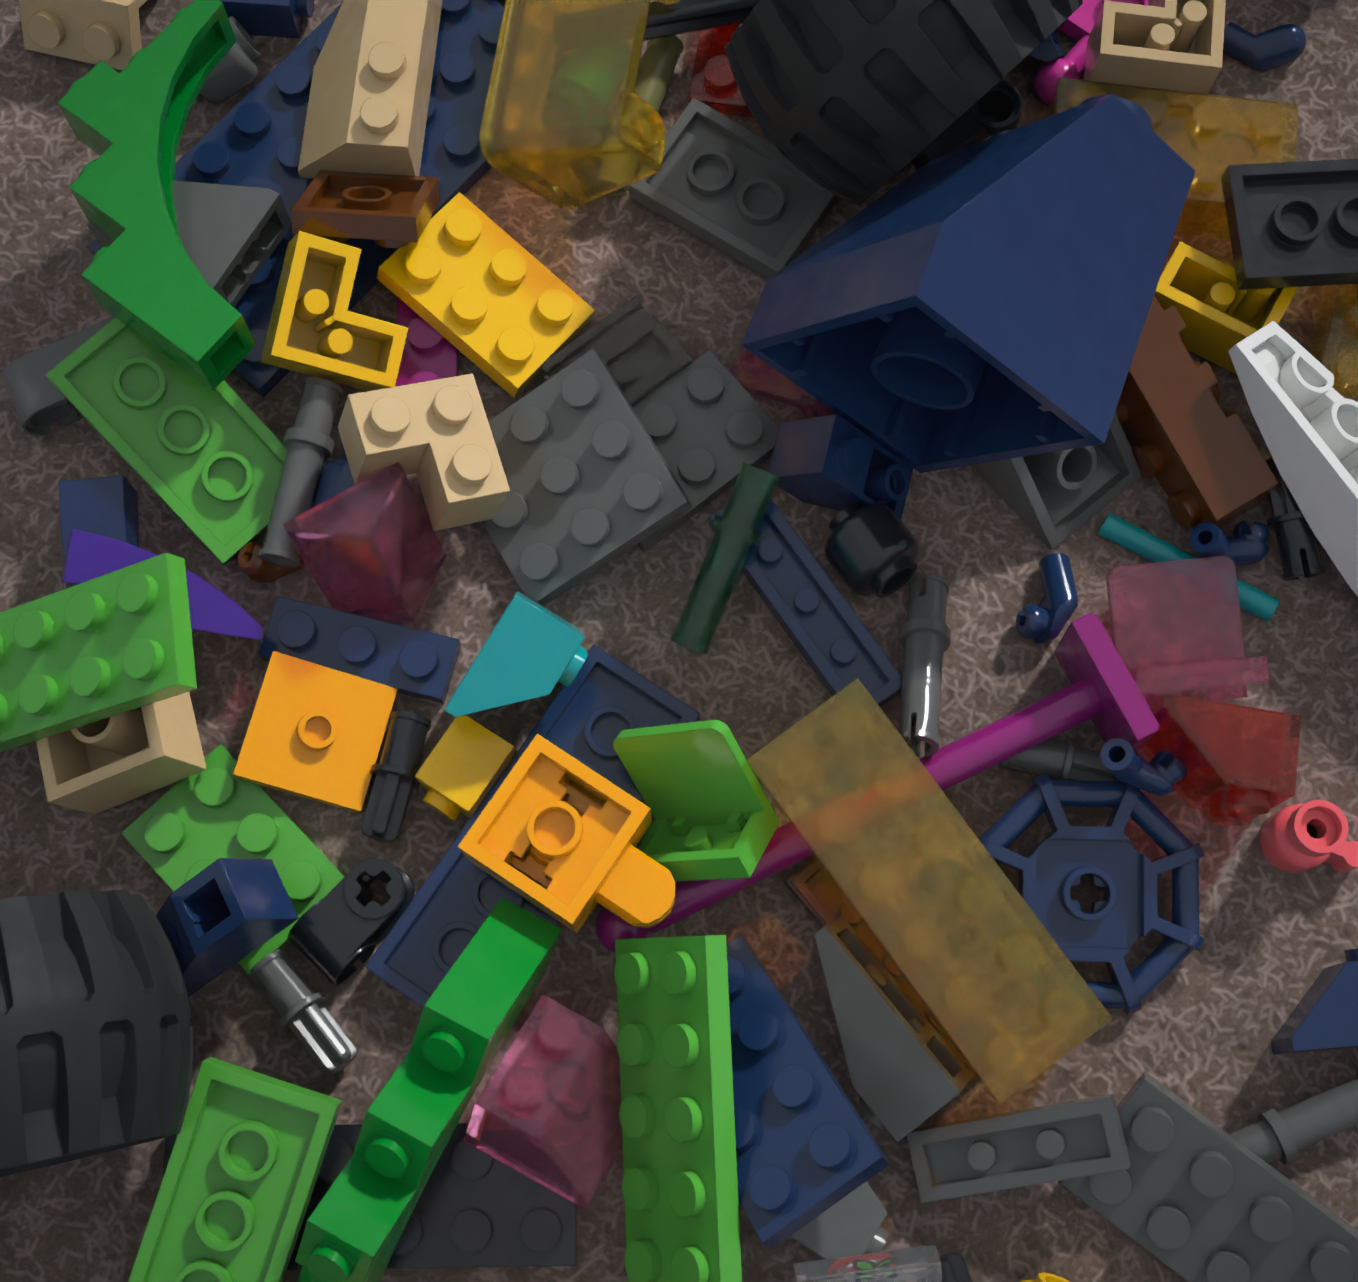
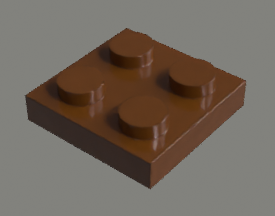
(366, 206)

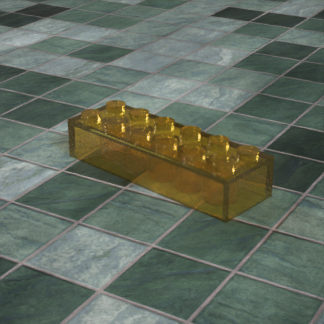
(928, 892)

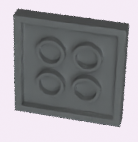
(578, 480)

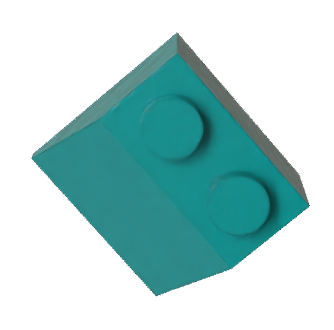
(520, 659)

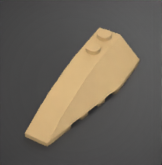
(372, 89)

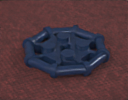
(1114, 864)

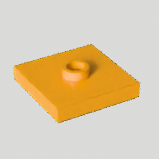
(315, 732)

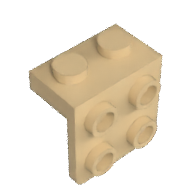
(83, 29)

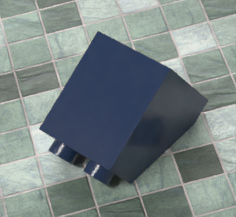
(987, 291)

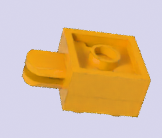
(569, 842)

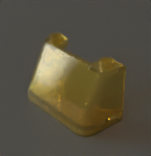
(565, 99)

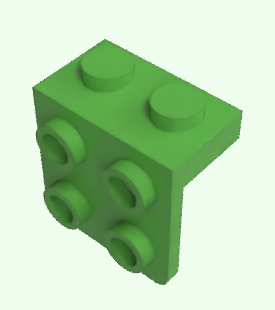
(703, 799)

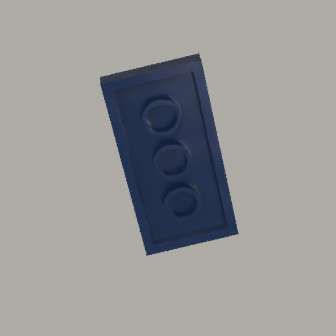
(793, 1122)

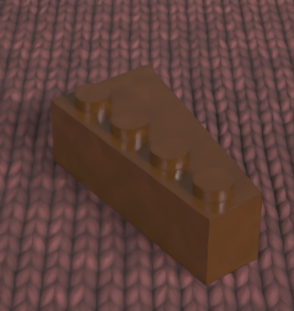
(1181, 433)

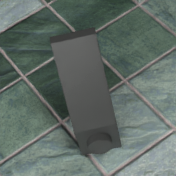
(887, 1042)

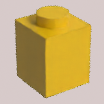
(463, 768)

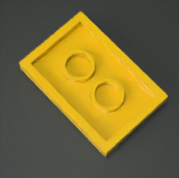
(485, 294)

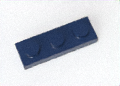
(362, 646)

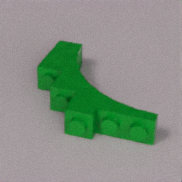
(129, 194)
(425, 1097)

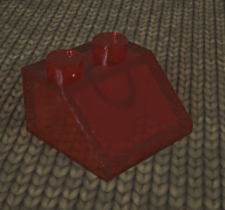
(1234, 755)

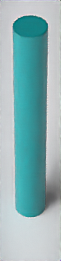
(1157, 550)

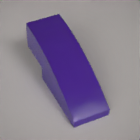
(210, 609)

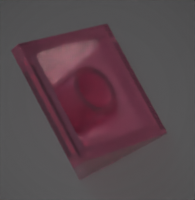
(371, 548)

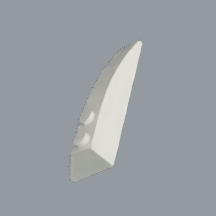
(1308, 435)

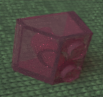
(553, 1103)

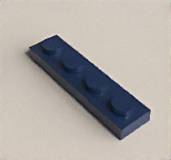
(815, 611)

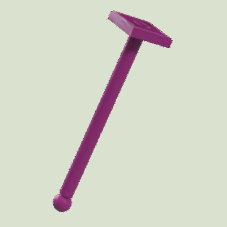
(1098, 691)

